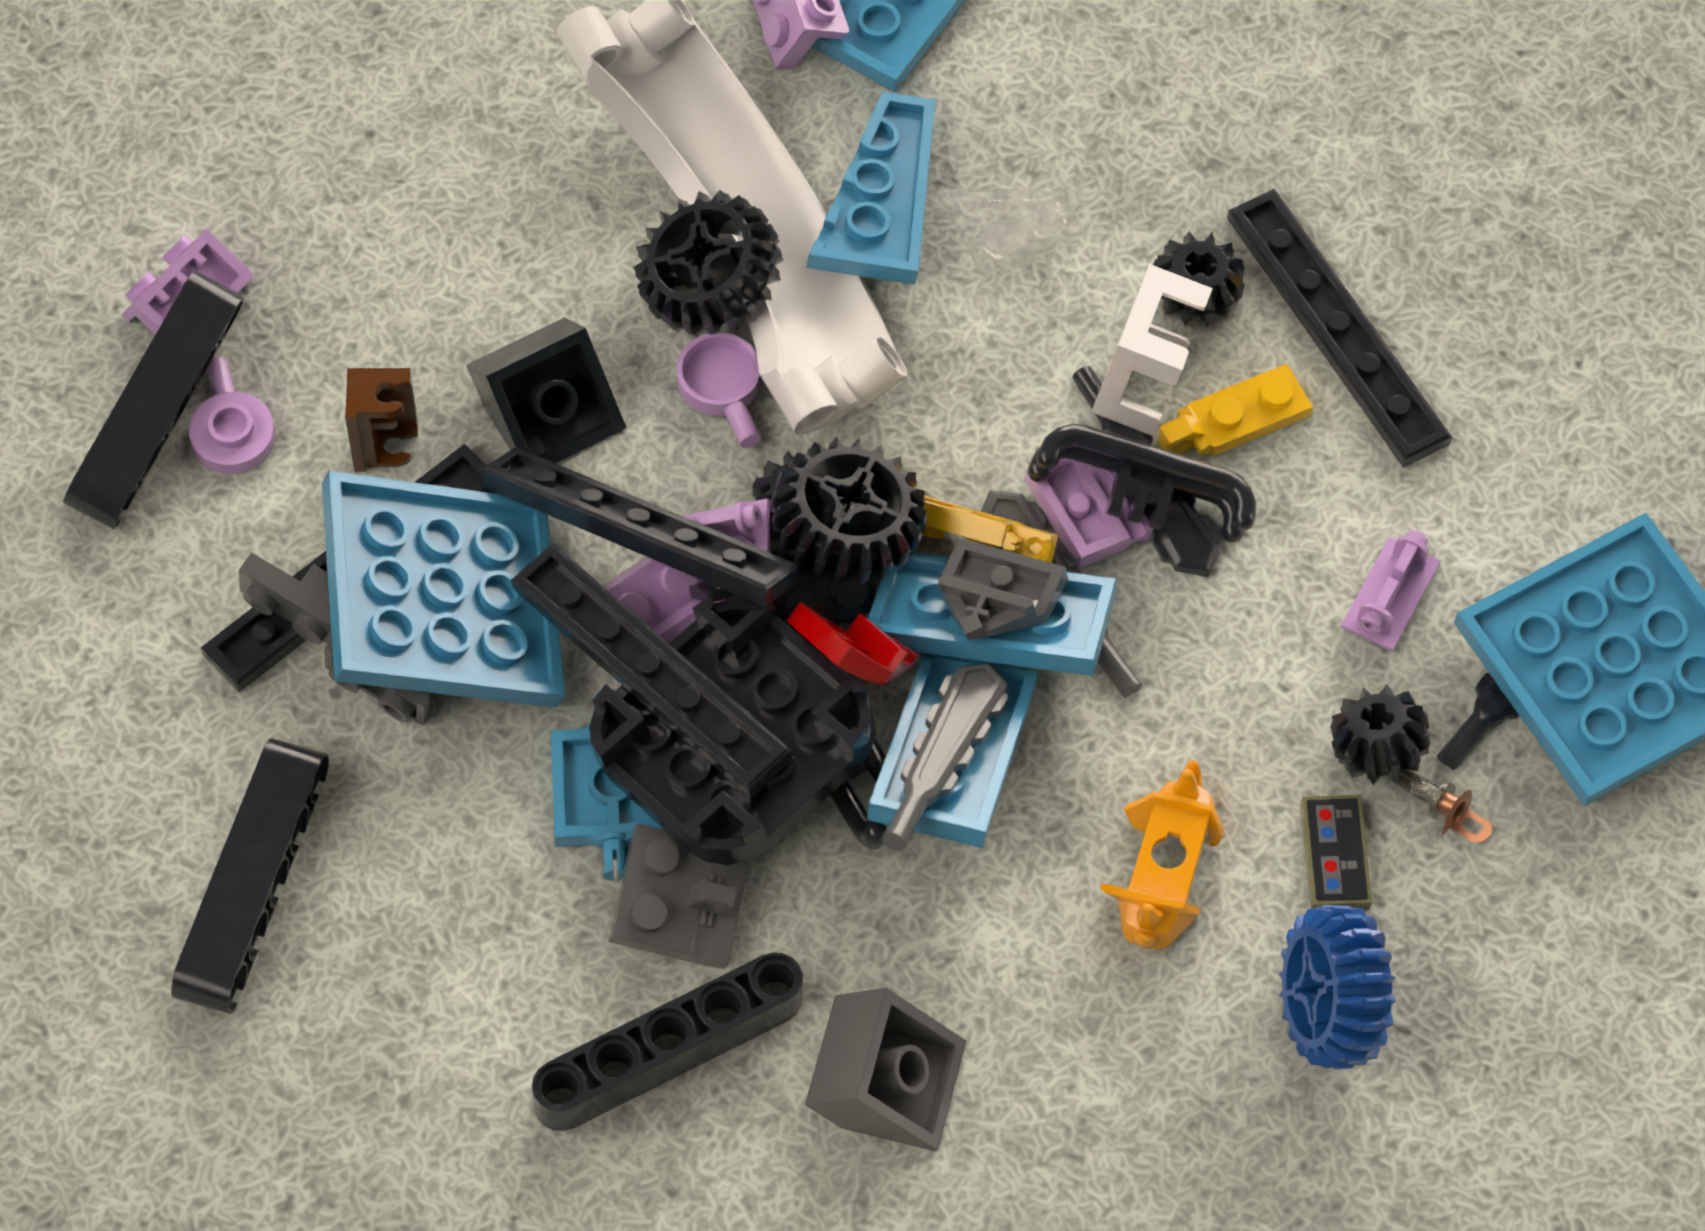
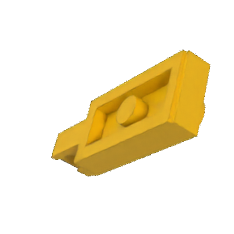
(1237, 414)
(987, 530)

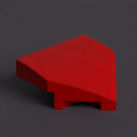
(860, 650)

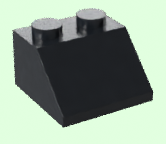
(548, 392)

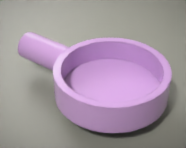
(721, 378)
(230, 428)

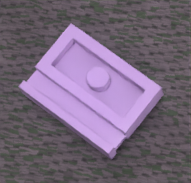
(1076, 507)

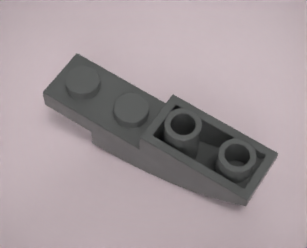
(308, 608)

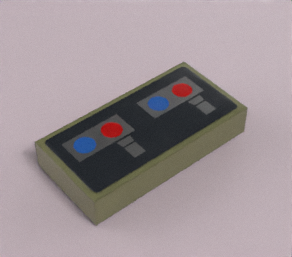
(1335, 851)

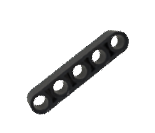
(153, 399)
(247, 875)
(681, 1017)

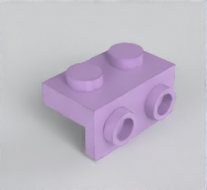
(795, 25)

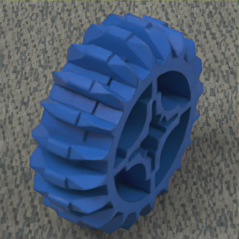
(1337, 986)

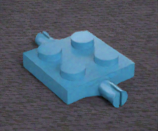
(588, 804)

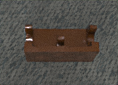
(378, 409)

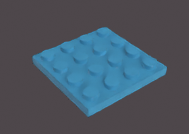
(429, 592)
(1601, 656)

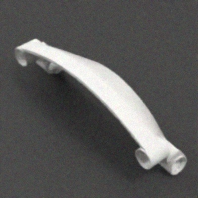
(693, 119)

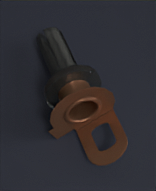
(1444, 801)

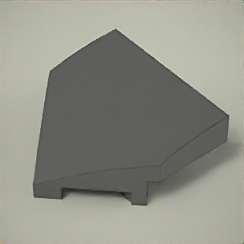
(998, 589)

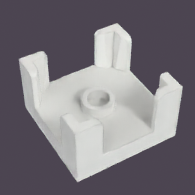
(1148, 349)

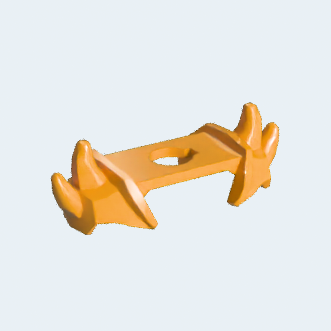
(1156, 903)

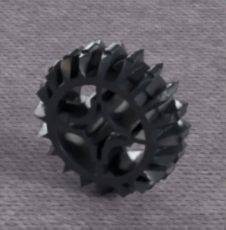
(725, 272)
(872, 535)

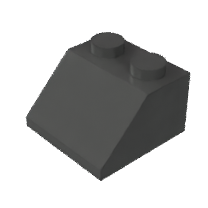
(886, 1069)

